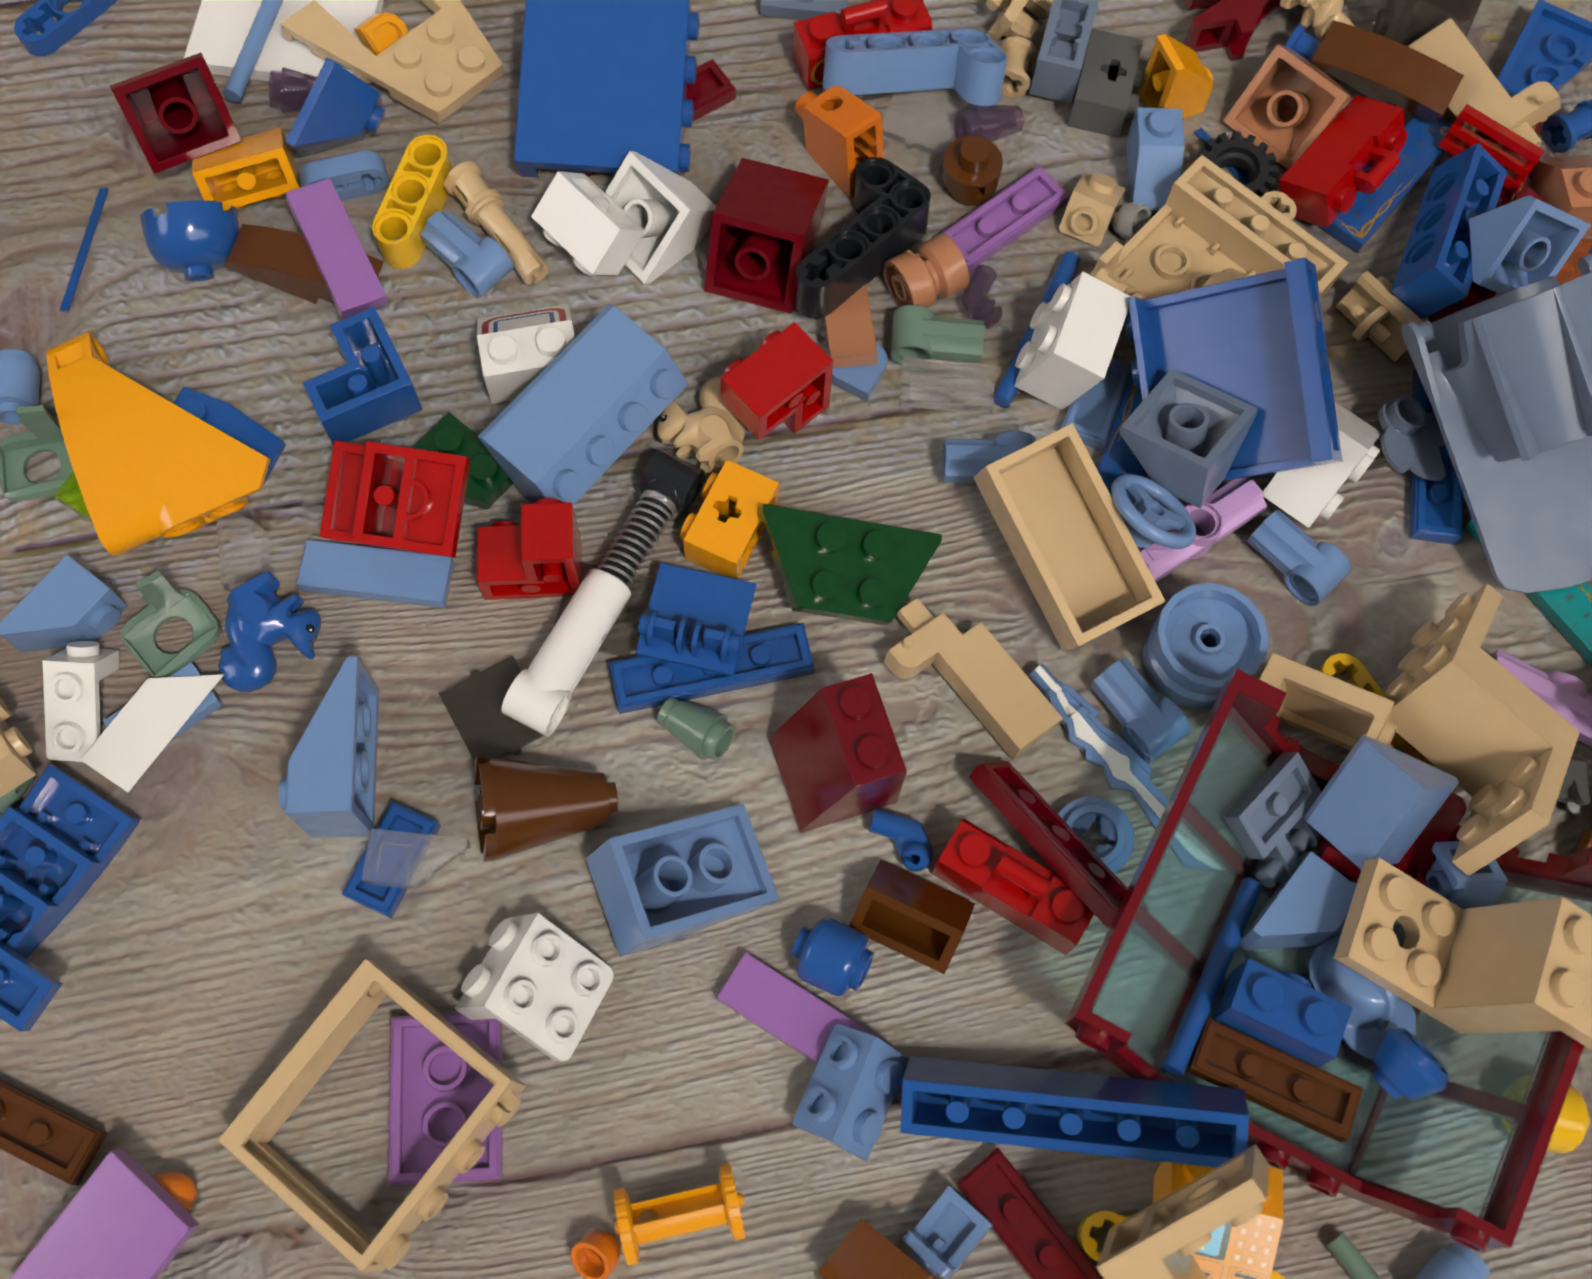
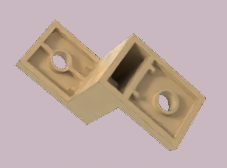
(1481, 729)
(1476, 966)
(1167, 1233)

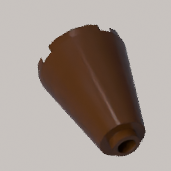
(536, 804)

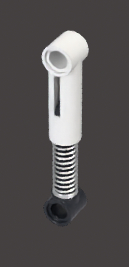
(545, 689)

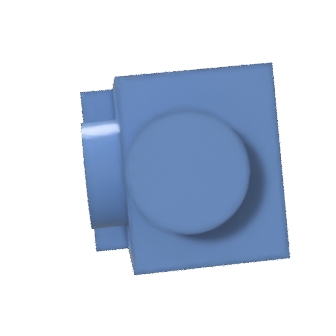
(1466, 892)

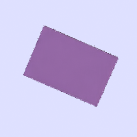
(434, 1097)
(112, 1228)

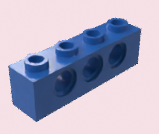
(1438, 252)

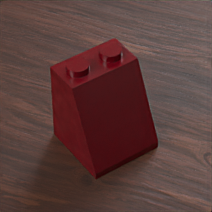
(176, 112)
(763, 233)
(839, 755)

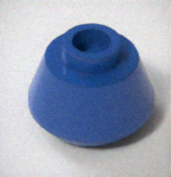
(1407, 1066)

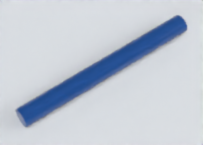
(1063, 274)
(1212, 977)

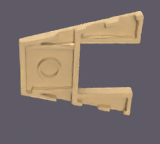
(427, 69)

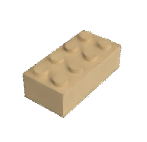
(1068, 538)

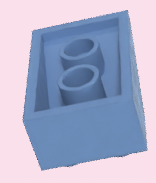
(335, 762)
(680, 878)

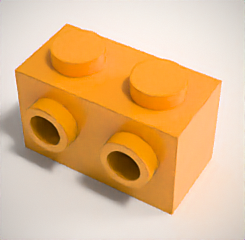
(247, 170)

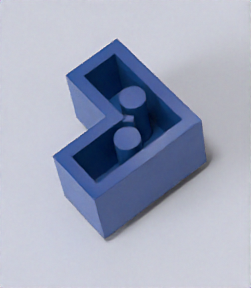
(369, 388)

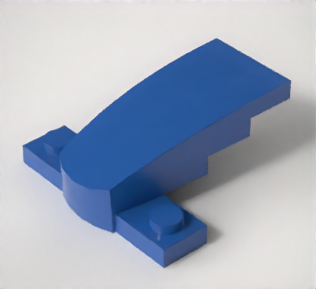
(47, 863)

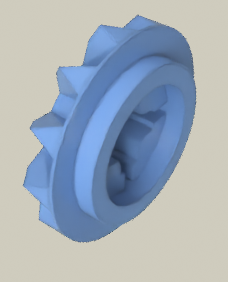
(1112, 827)

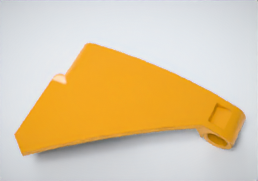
(141, 458)

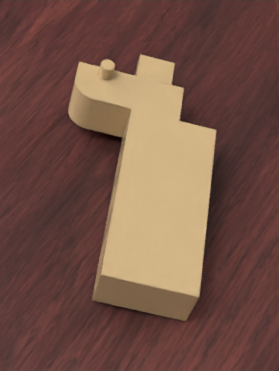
(1481, 87)
(978, 673)

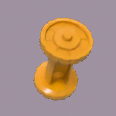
(678, 1214)

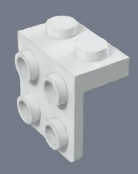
(537, 984)

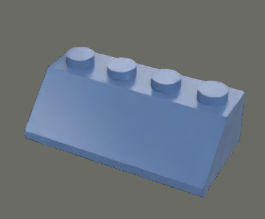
(584, 409)

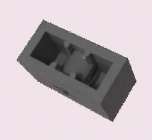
(1106, 83)

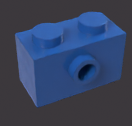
(1283, 1012)

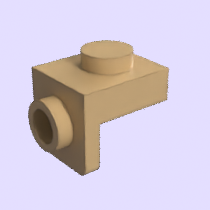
(1091, 208)

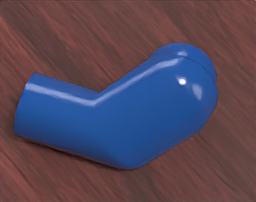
(908, 837)

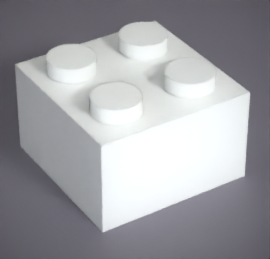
(1072, 341)

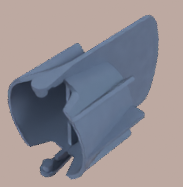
(1518, 424)

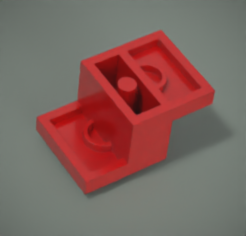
(395, 497)

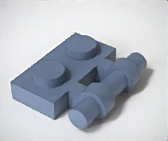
(1270, 811)

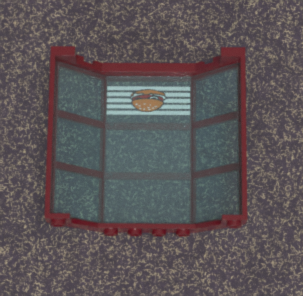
(1441, 1160)

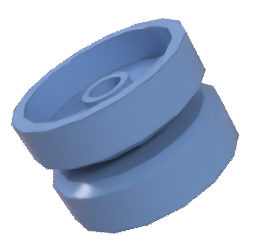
(1202, 642)

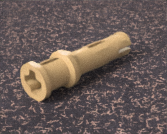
(486, 208)

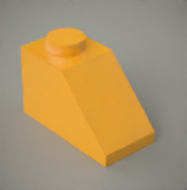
(1175, 78)

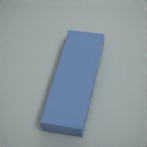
(375, 573)

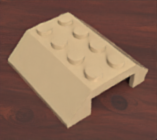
(1210, 227)

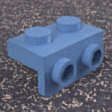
(851, 1090)

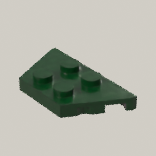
(846, 564)

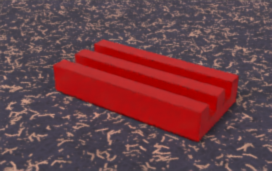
(1461, 138)

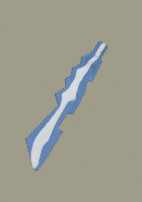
(1101, 746)

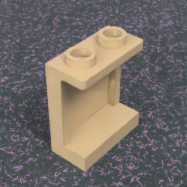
(1329, 705)

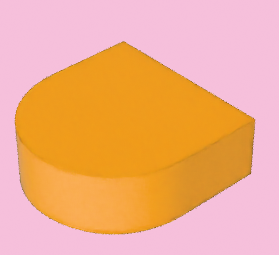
(381, 31)

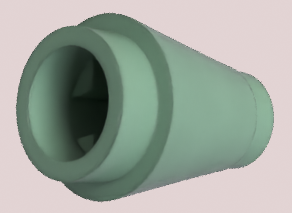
(698, 728)

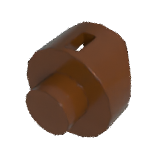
(971, 165)

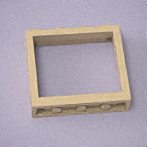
(302, 1069)

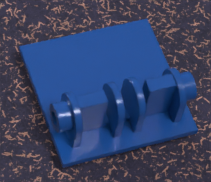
(695, 619)

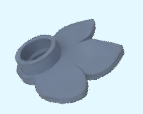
(1411, 438)

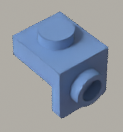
(947, 1234)

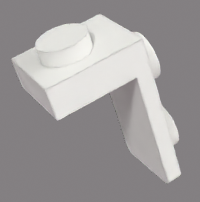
(73, 698)

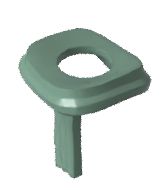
(19, 448)
(168, 604)

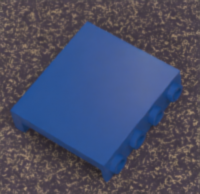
(605, 84)
(1254, 342)

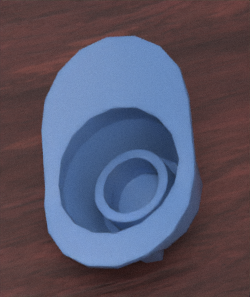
(1372, 1006)

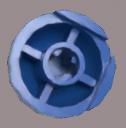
(191, 237)

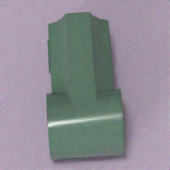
(924, 336)

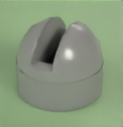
(1130, 219)

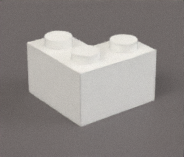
(1314, 489)

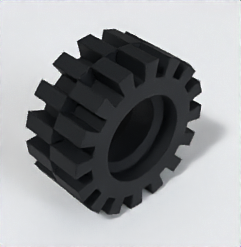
(1244, 157)

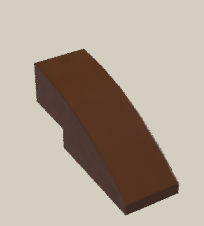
(1386, 70)
(281, 261)

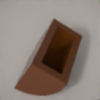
(912, 916)

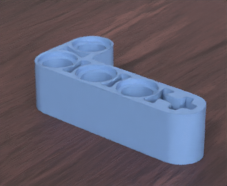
(918, 62)

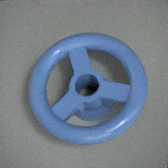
(1149, 519)

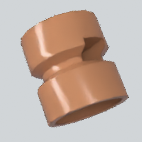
(931, 272)

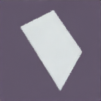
(146, 726)

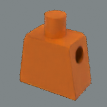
(840, 133)

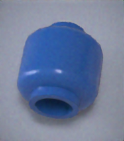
(832, 956)

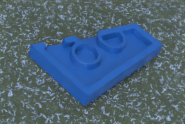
(1548, 49)

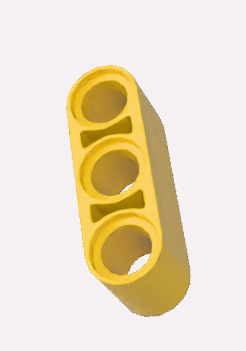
(419, 180)

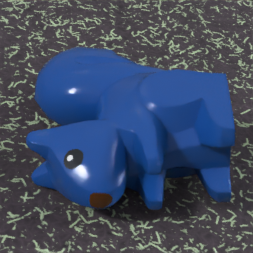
(257, 623)

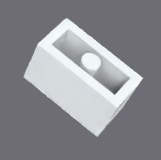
(587, 224)

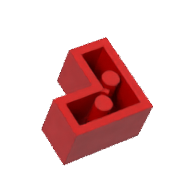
(779, 383)
(531, 558)

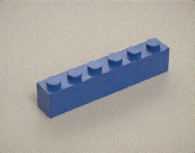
(1074, 1111)

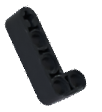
(889, 222)

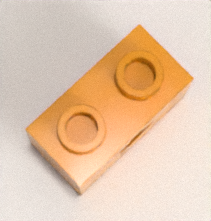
(728, 545)

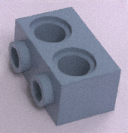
(1063, 49)

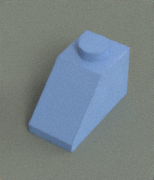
(1154, 155)
(62, 610)
(1302, 909)

